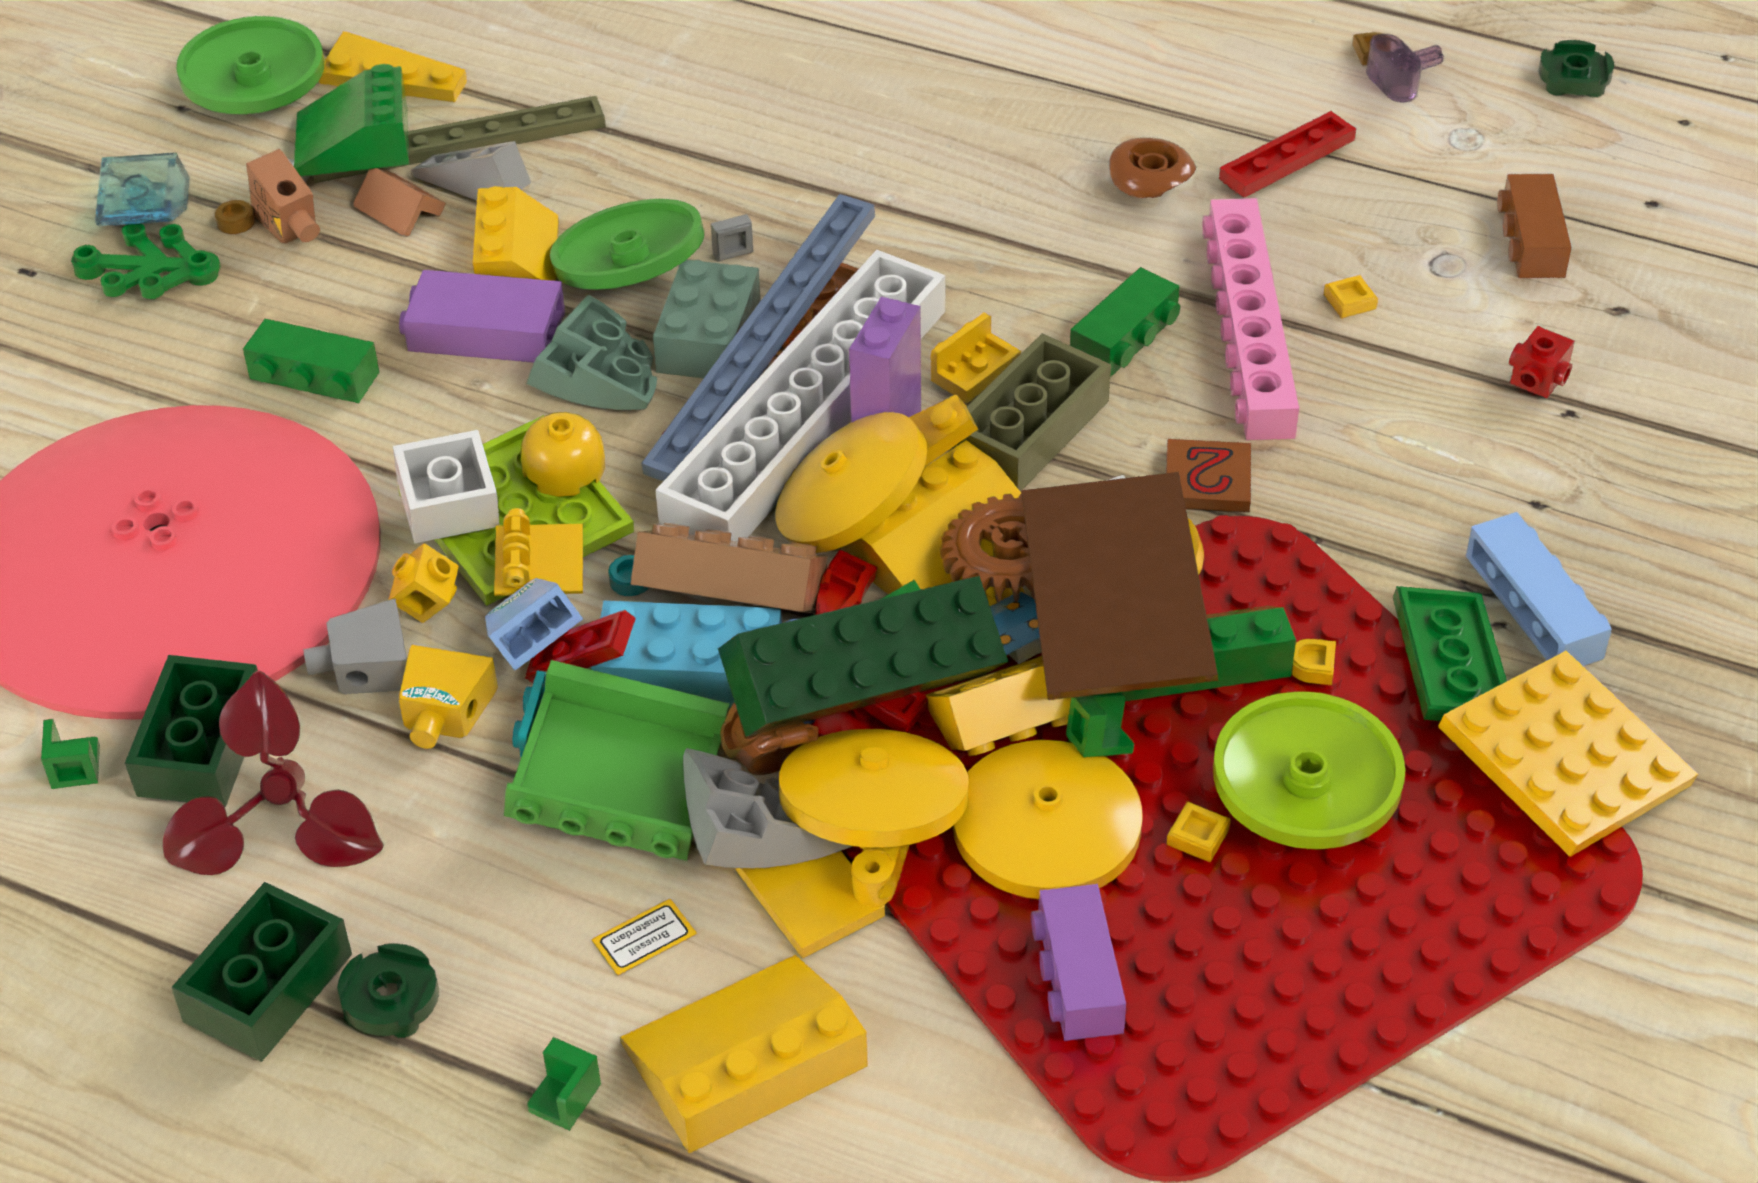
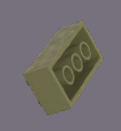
(1038, 406)

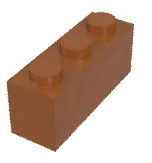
(1535, 226)

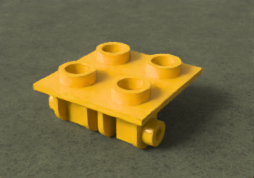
(538, 552)

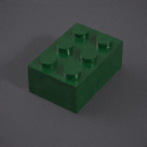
(179, 740)
(262, 971)

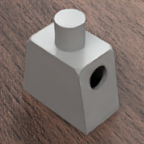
(363, 650)

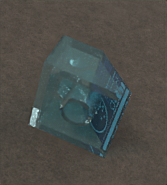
(141, 189)

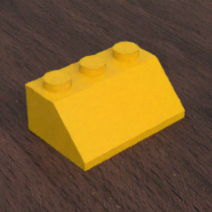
(513, 235)
(996, 707)

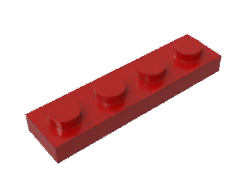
(1287, 154)

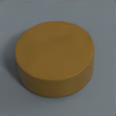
(234, 217)

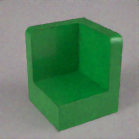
(1096, 725)
(69, 761)
(568, 1086)

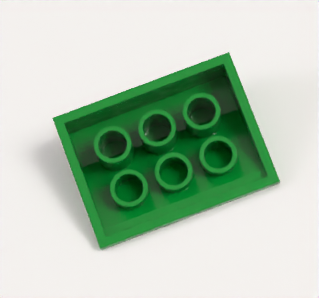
(355, 125)

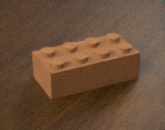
(728, 569)

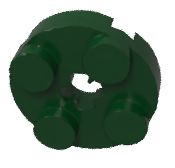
(1562, 77)
(394, 1013)

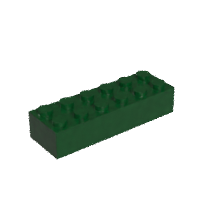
(861, 655)

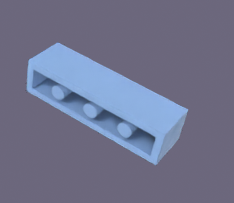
(1537, 590)

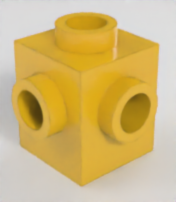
(423, 582)

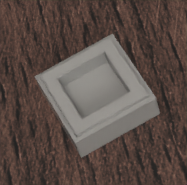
(732, 237)

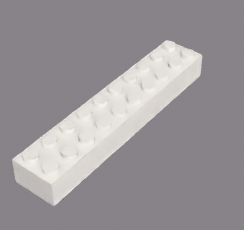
(791, 408)

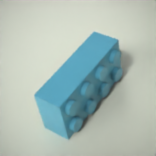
(680, 643)

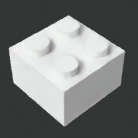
(446, 486)

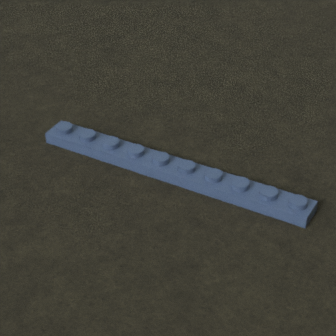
(762, 333)

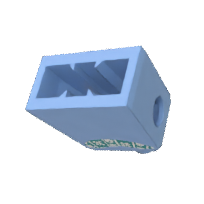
(530, 621)

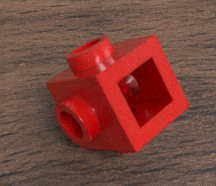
(1542, 362)

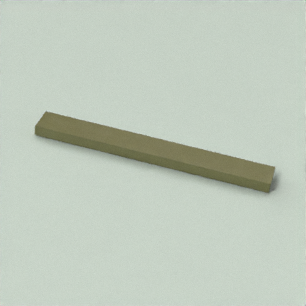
(516, 126)

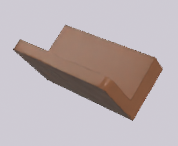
(395, 200)

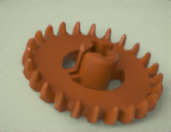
(1003, 526)

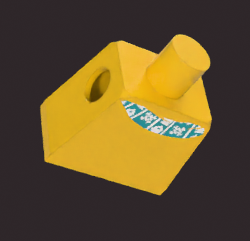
(444, 693)

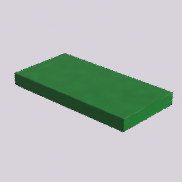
(1447, 647)

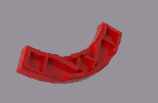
(845, 586)

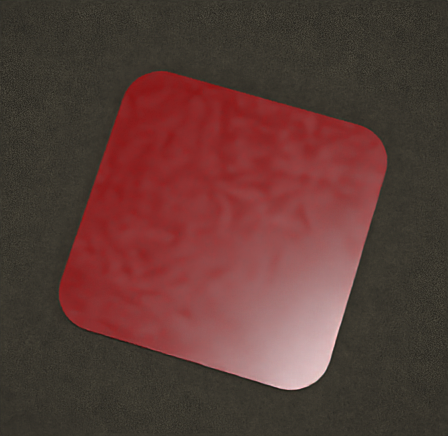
(1275, 965)

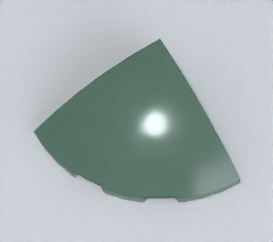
(595, 361)

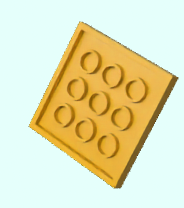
(1567, 752)

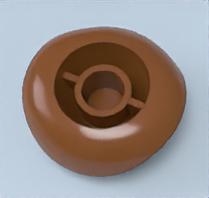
(1149, 166)

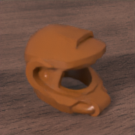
(765, 751)

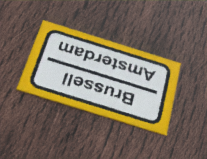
(644, 936)

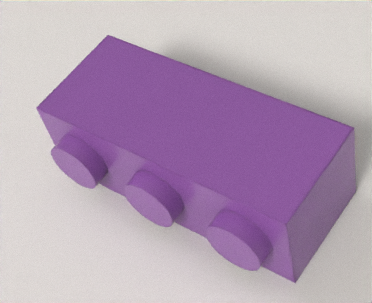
(1079, 962)

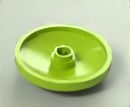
(1308, 770)

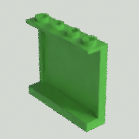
(611, 760)

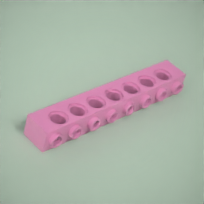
(1251, 320)

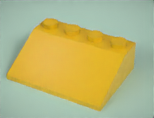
(910, 538)
(747, 1051)

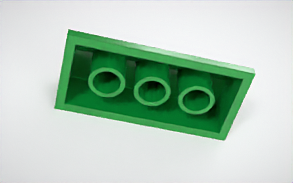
(1246, 648)

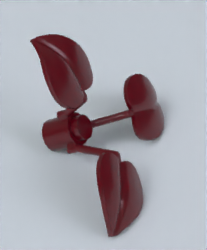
(264, 723)

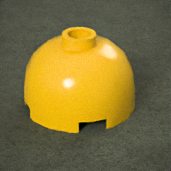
(562, 454)

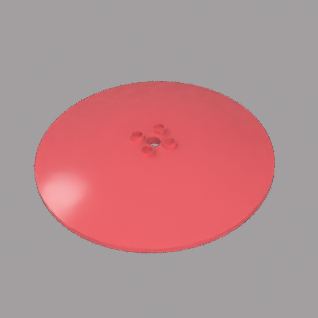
(254, 558)

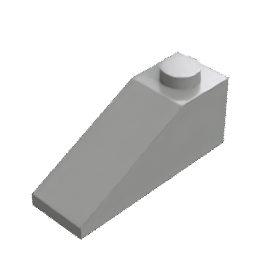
(475, 168)

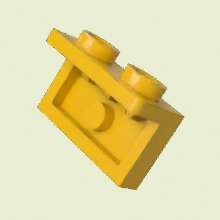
(971, 359)

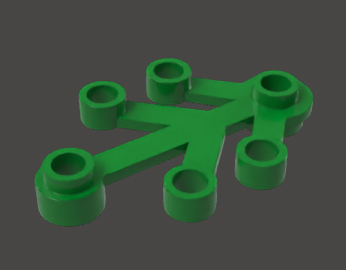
(194, 266)

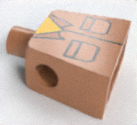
(281, 198)

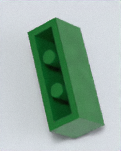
(1127, 319)
(311, 360)

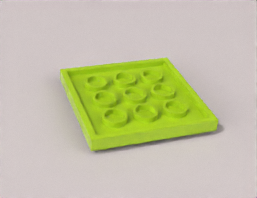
(594, 507)

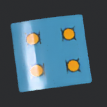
(1016, 621)

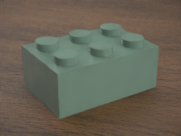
(703, 315)

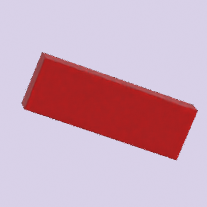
(586, 644)

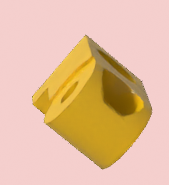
(877, 874)

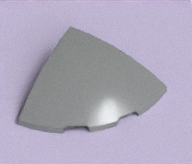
(742, 820)

